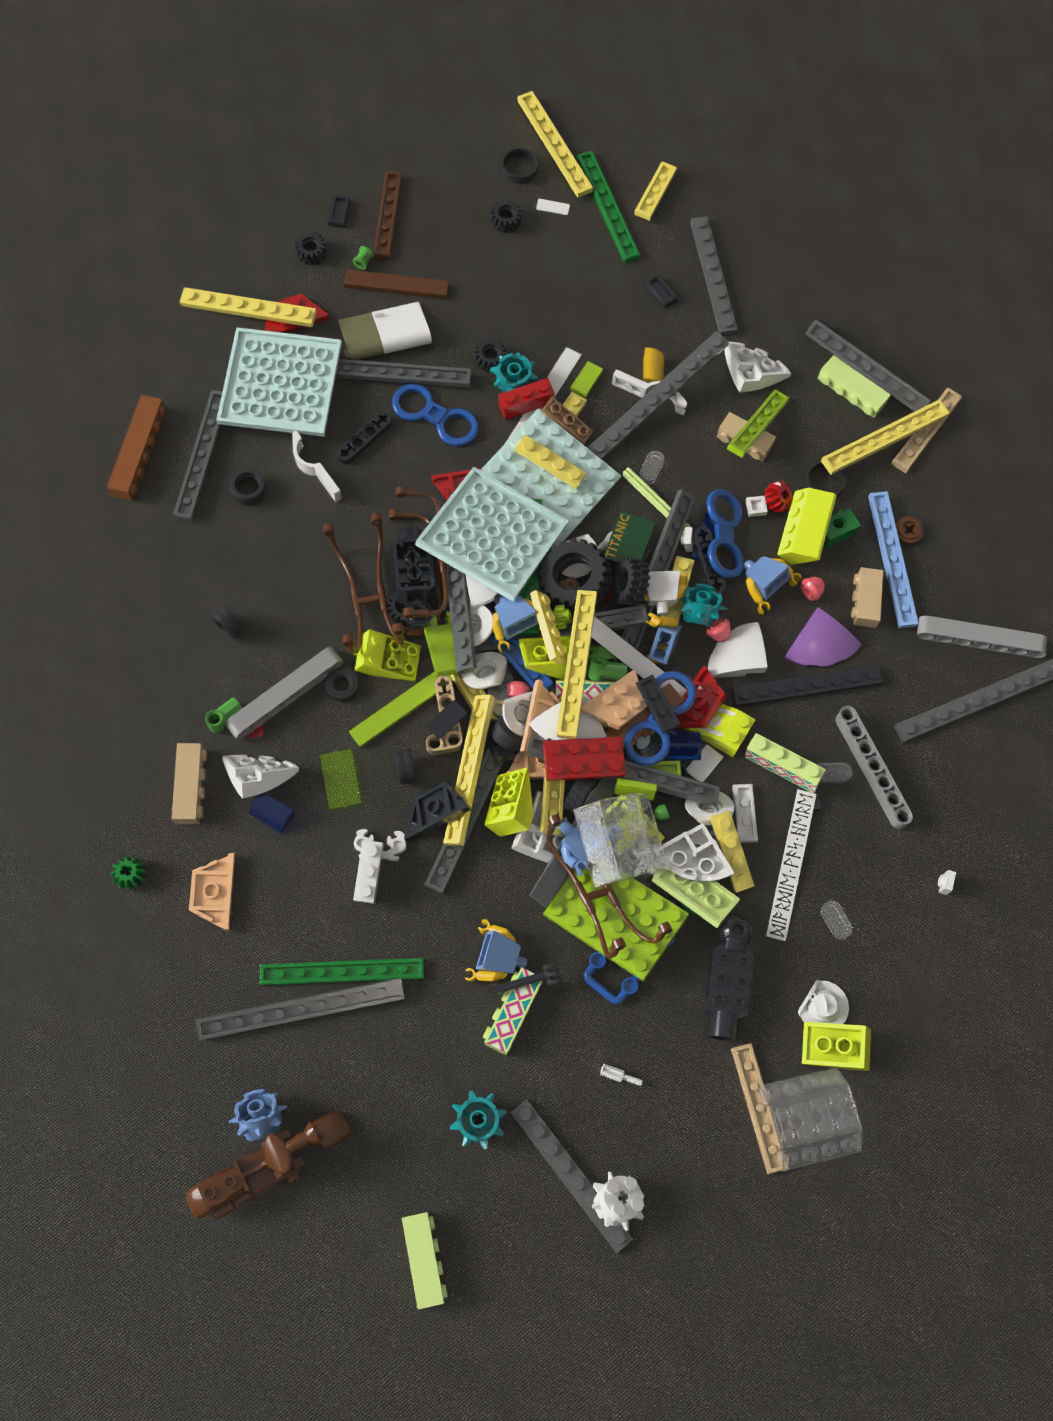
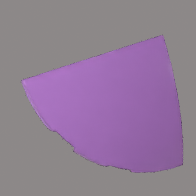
(822, 642)

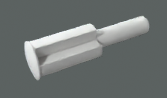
(618, 1075)

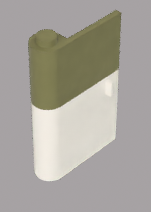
(384, 331)

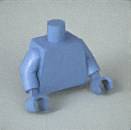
(572, 848)

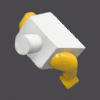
(665, 589)

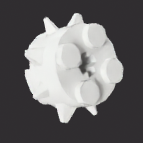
(618, 1201)

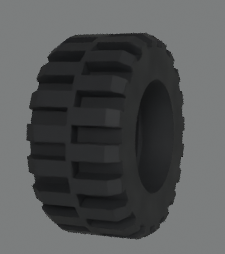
(565, 556)

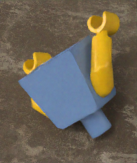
(767, 577)
(512, 618)
(665, 638)
(498, 955)

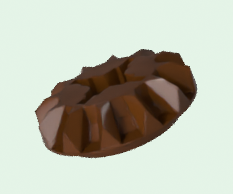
(906, 523)

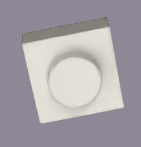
(756, 506)
(687, 539)
(946, 882)

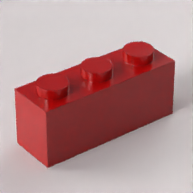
(525, 398)

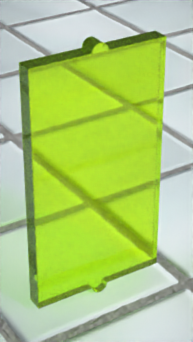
(340, 779)

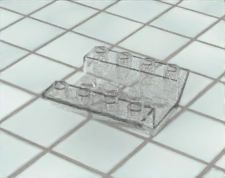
(620, 838)
(813, 1118)

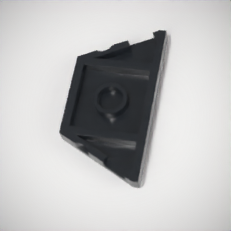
(435, 809)

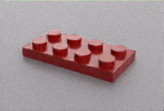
(584, 758)

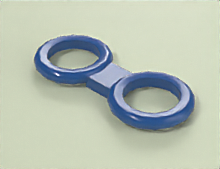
(435, 414)
(724, 533)
(652, 725)

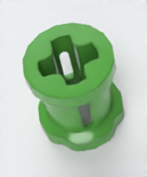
(363, 258)

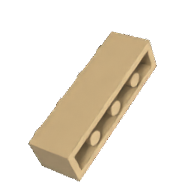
(188, 783)

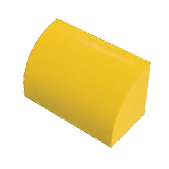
(653, 365)

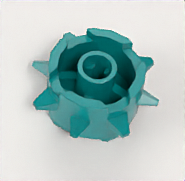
(513, 372)
(701, 605)
(480, 1132)

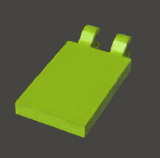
(441, 646)

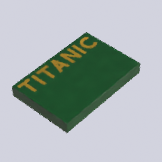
(628, 538)

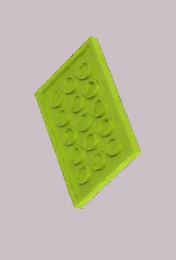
(641, 906)

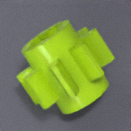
(562, 616)

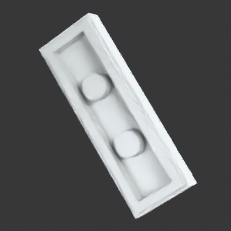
(745, 813)

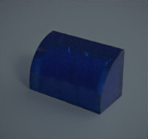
(684, 746)
(271, 812)

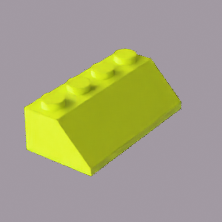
(806, 526)

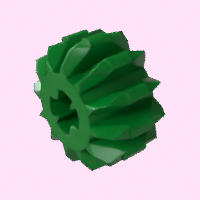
(120, 875)

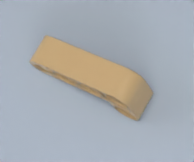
(455, 732)

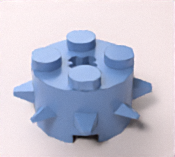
(258, 1115)

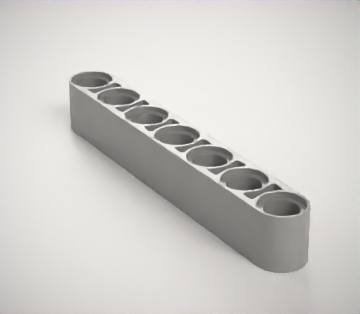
(982, 636)
(283, 693)
(873, 776)

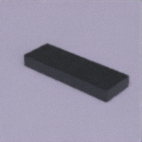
(658, 704)

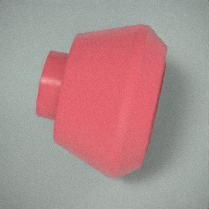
(812, 588)
(719, 630)
(517, 688)

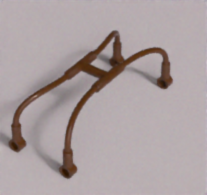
(439, 565)
(397, 629)
(619, 943)

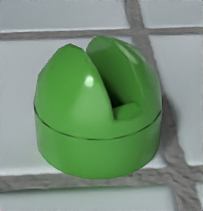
(661, 812)

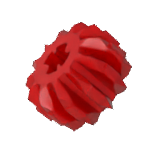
(778, 496)

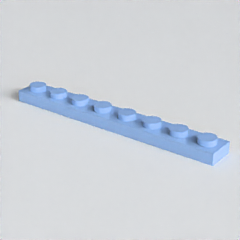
(893, 560)

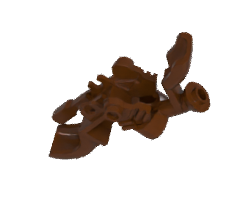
(264, 1167)

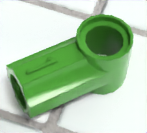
(602, 669)
(223, 713)

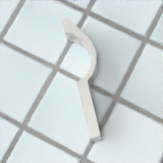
(641, 388)
(314, 469)

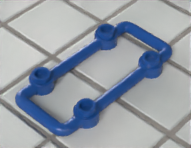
(628, 986)

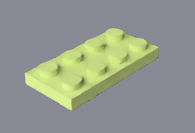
(703, 897)

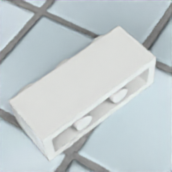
(368, 871)

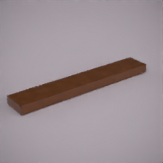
(387, 215)
(396, 284)

